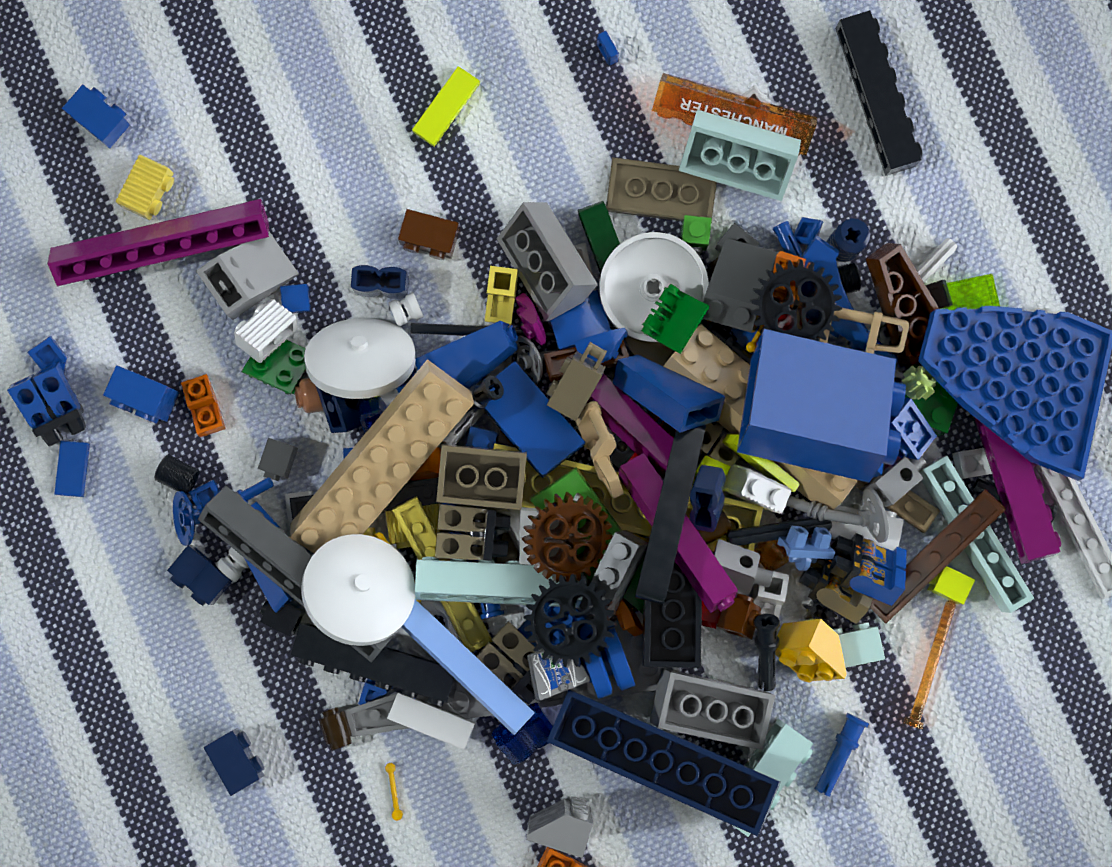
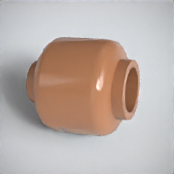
(308, 397)

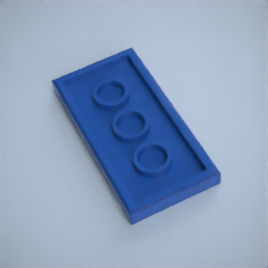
(531, 423)

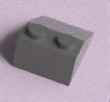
(733, 284)

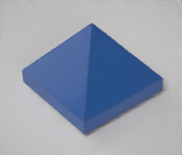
(807, 230)

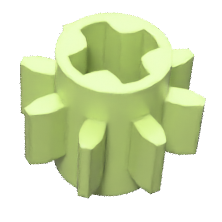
(918, 383)

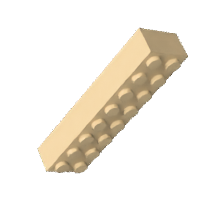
(722, 370)
(383, 458)

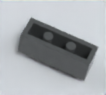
(618, 567)

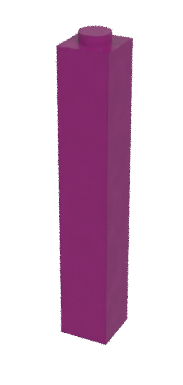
(632, 424)
(692, 554)

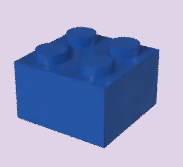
(137, 392)

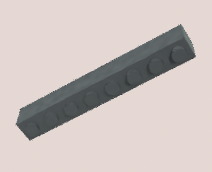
(264, 547)

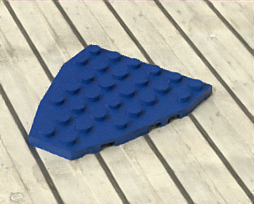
(1024, 377)

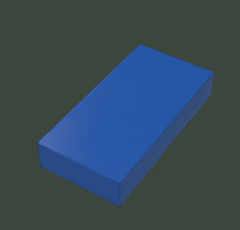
(72, 469)

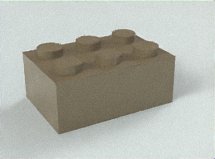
(481, 477)

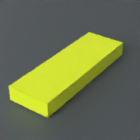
(446, 106)
(764, 466)

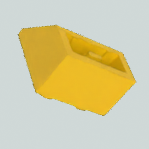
(811, 650)

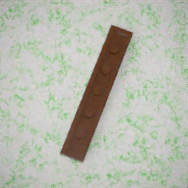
(942, 550)

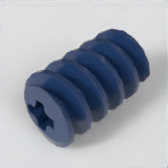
(850, 239)

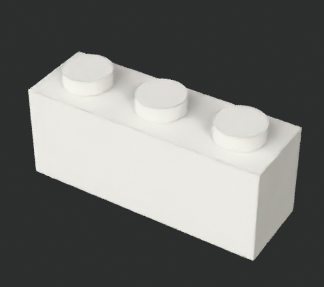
(849, 530)

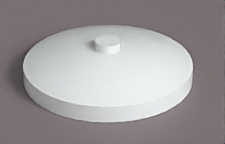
(639, 272)
(360, 358)
(358, 589)

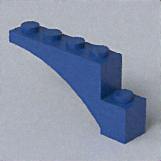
(857, 333)

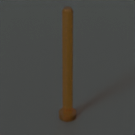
(931, 666)

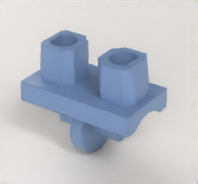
(807, 550)

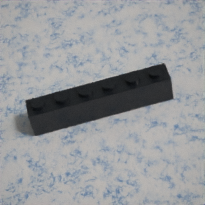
(878, 93)
(388, 669)

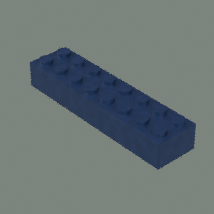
(664, 762)

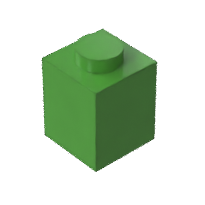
(696, 231)

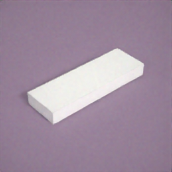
(431, 720)

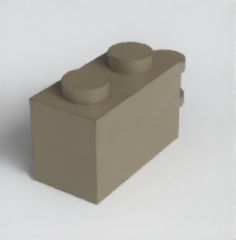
(577, 382)

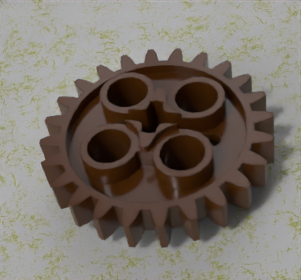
(569, 513)

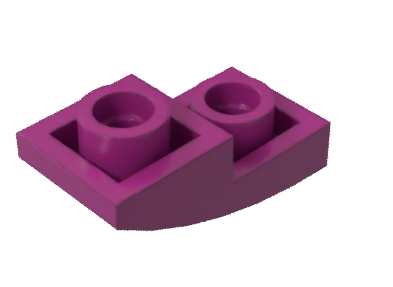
(532, 325)

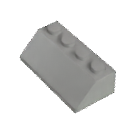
(546, 260)
(562, 826)

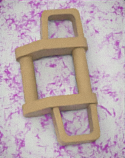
(873, 320)
(600, 444)

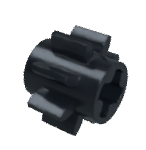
(812, 609)

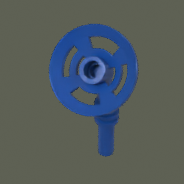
(189, 518)

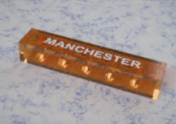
(683, 97)

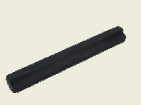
(772, 531)

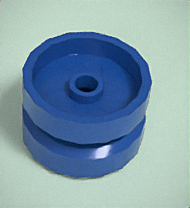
(610, 663)

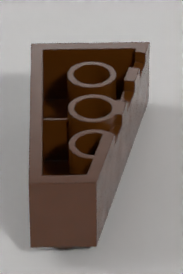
(901, 297)

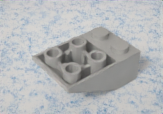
(247, 274)

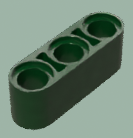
(599, 232)

